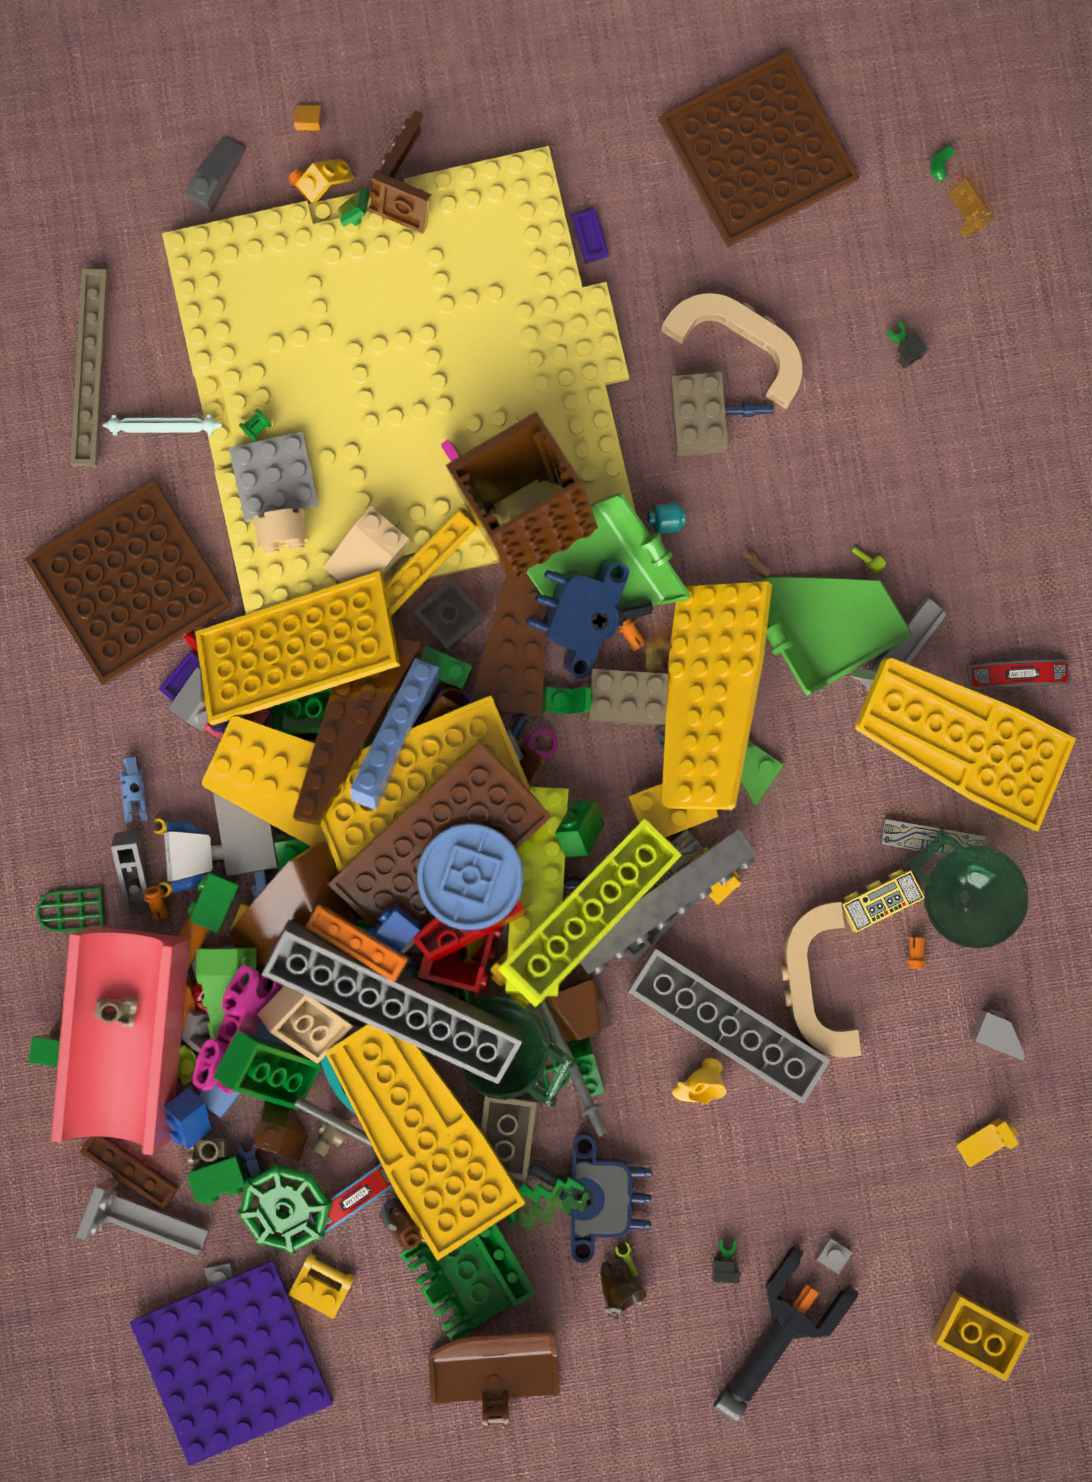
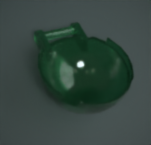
(972, 893)
(529, 1059)

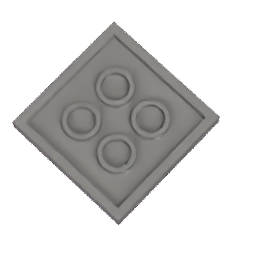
(274, 475)

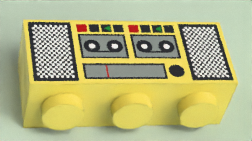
(881, 900)

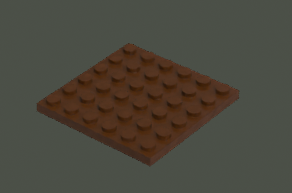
(758, 148)
(128, 582)

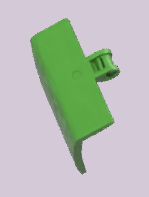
(626, 539)
(831, 626)

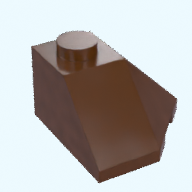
(279, 1131)

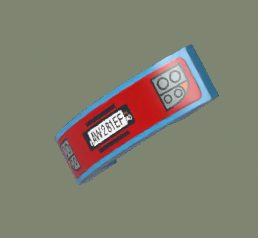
(356, 1196)

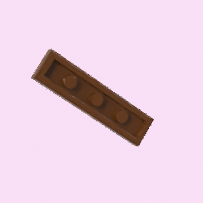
(130, 1170)

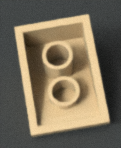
(367, 548)
(304, 1023)

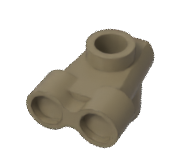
(123, 1010)
(328, 1135)
(204, 1150)

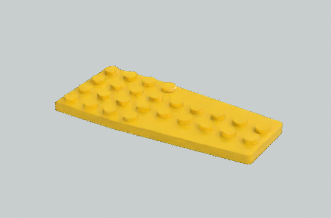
(712, 692)
(967, 740)
(262, 775)
(424, 1139)

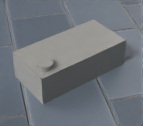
(245, 839)

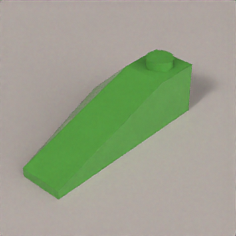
(215, 971)

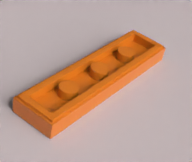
(356, 942)

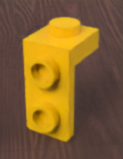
(322, 175)
(987, 1141)

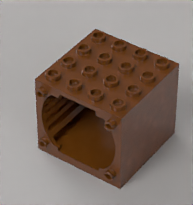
(507, 465)

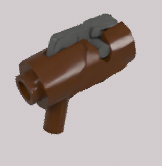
(400, 1224)

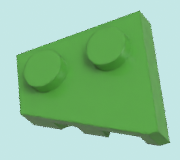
(758, 772)

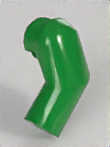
(938, 163)

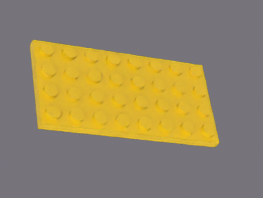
(296, 648)
(421, 762)

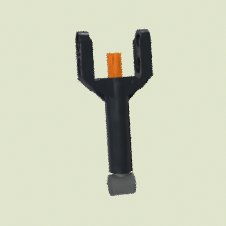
(787, 1324)

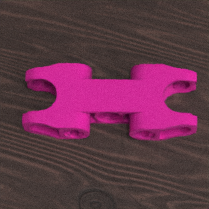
(241, 1011)

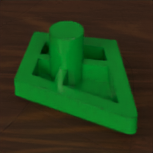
(354, 208)

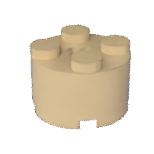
(280, 530)

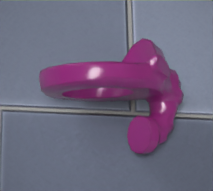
(530, 741)

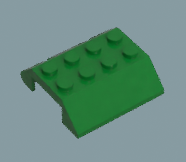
(472, 1280)

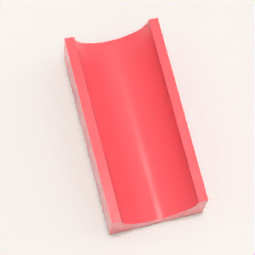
(114, 1075)

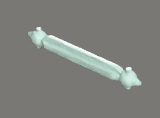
(161, 424)

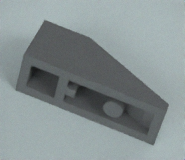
(214, 174)
(131, 869)

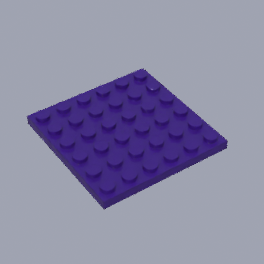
(231, 1362)

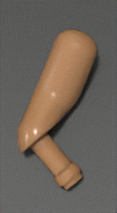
(753, 560)

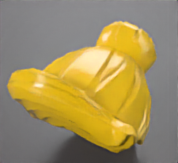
(702, 1084)

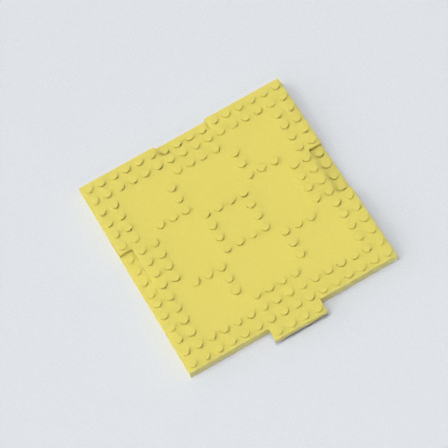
(393, 347)

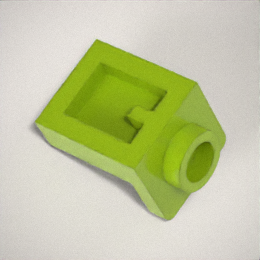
(187, 1064)

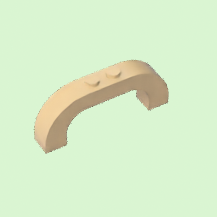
(751, 326)
(799, 994)

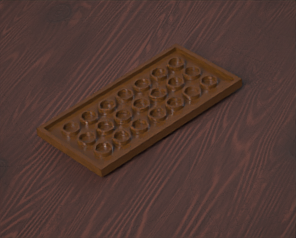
(470, 792)

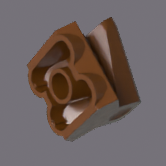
(580, 1010)

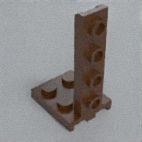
(392, 197)

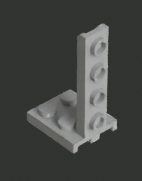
(922, 625)
(110, 1207)

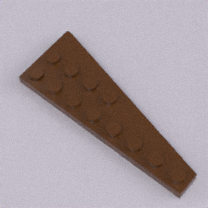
(514, 652)
(347, 724)

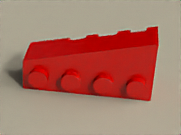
(441, 939)

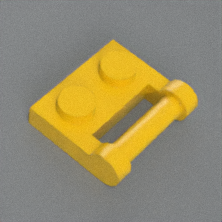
(317, 1292)

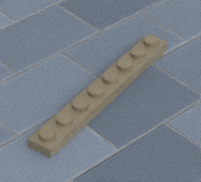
(89, 367)

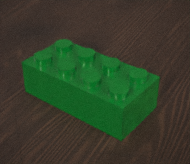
(266, 1070)

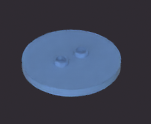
(470, 876)

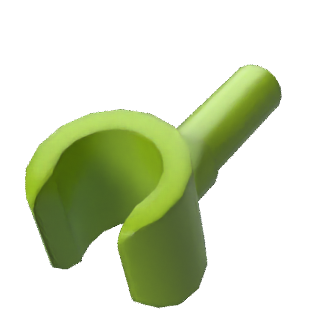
(874, 565)
(627, 1258)

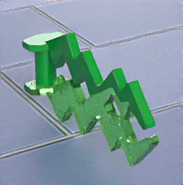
(554, 1200)

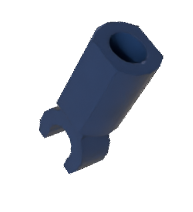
(253, 1162)

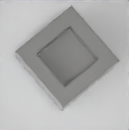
(833, 1255)
(218, 1273)

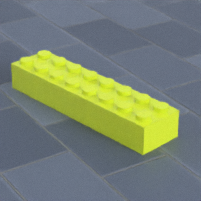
(543, 874)
(589, 912)

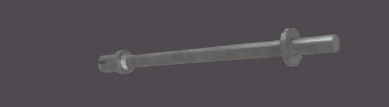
(591, 1108)

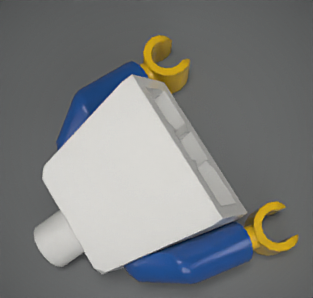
(187, 855)

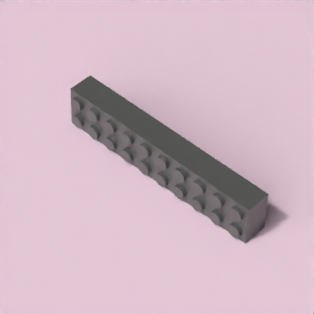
(400, 1008)

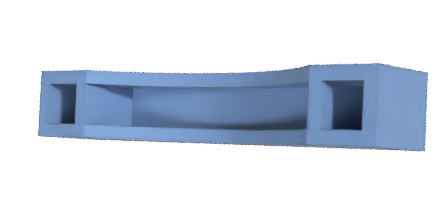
(380, 761)

